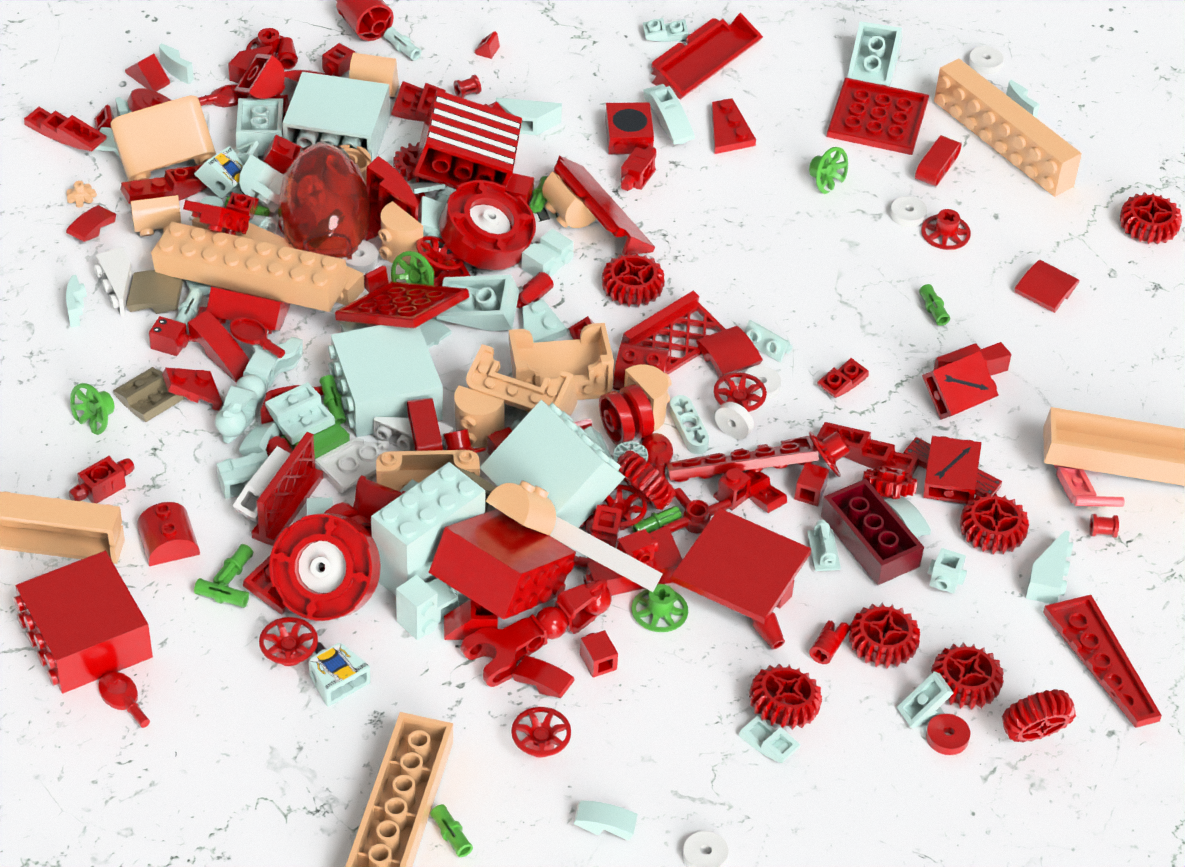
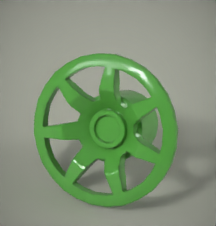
(825, 168)
(415, 272)
(95, 406)
(660, 605)

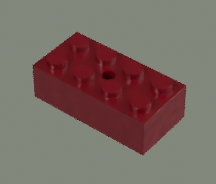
(872, 531)

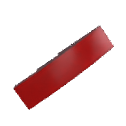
(65, 130)
(869, 451)

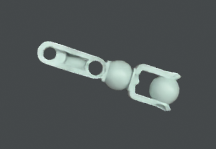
(250, 389)

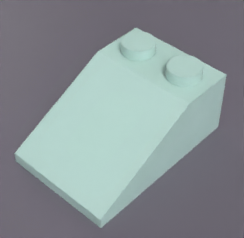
(875, 53)
(259, 121)
(489, 304)

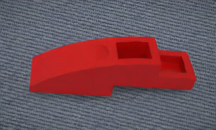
(175, 182)

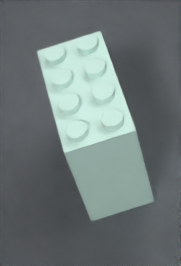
(338, 112)
(381, 371)
(559, 458)
(413, 523)

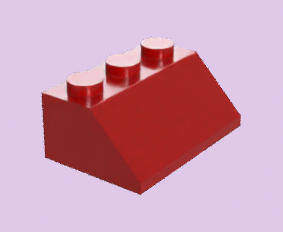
(231, 304)

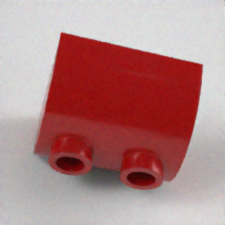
(263, 78)
(632, 355)
(167, 533)

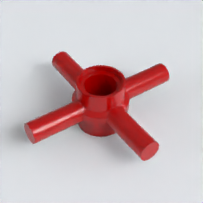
(696, 513)

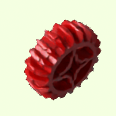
(1150, 218)
(633, 279)
(646, 479)
(994, 523)
(900, 638)
(970, 675)
(785, 696)
(1038, 715)

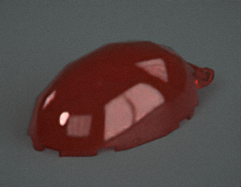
(324, 202)

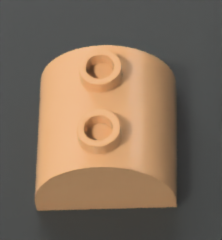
(375, 69)
(565, 203)
(154, 214)
(398, 233)
(654, 385)
(478, 414)
(525, 505)

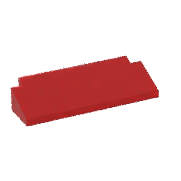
(705, 54)
(602, 206)

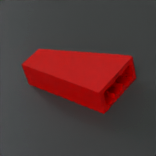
(664, 561)

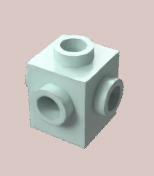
(947, 570)

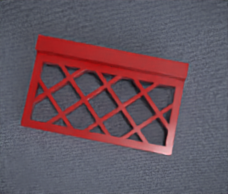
(666, 319)
(287, 492)

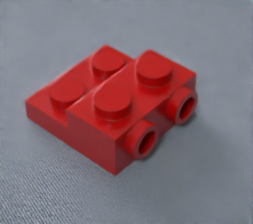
(219, 217)

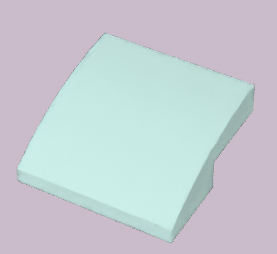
(299, 412)

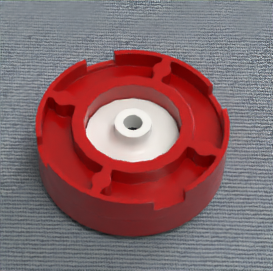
(487, 225)
(325, 566)

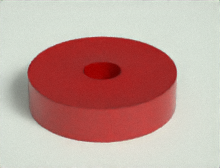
(943, 743)

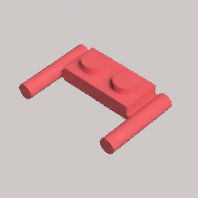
(1081, 490)

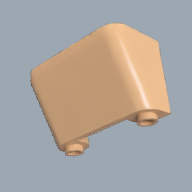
(162, 137)
(585, 358)
(485, 379)
(398, 468)

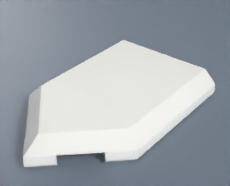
(350, 461)

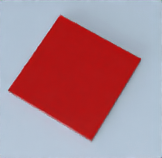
(878, 116)
(402, 304)
(741, 565)

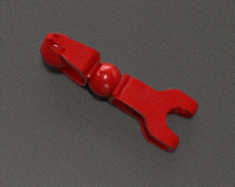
(509, 645)

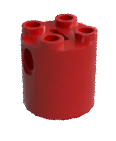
(366, 17)

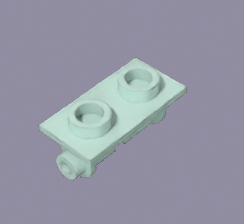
(767, 341)
(823, 547)

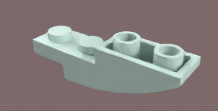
(670, 113)

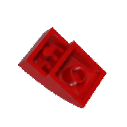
(387, 185)

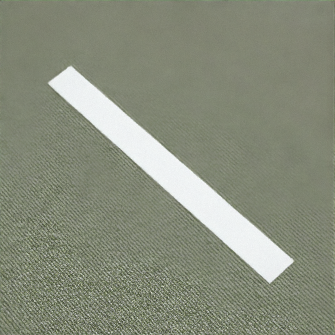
(606, 554)

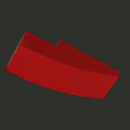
(219, 345)
(996, 355)

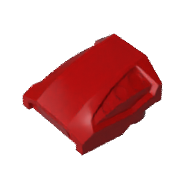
(372, 497)

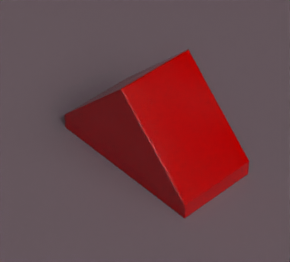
(149, 73)

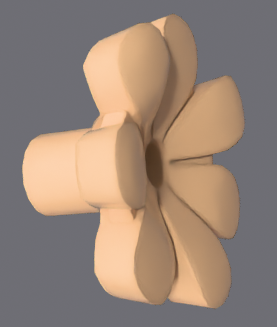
(80, 194)

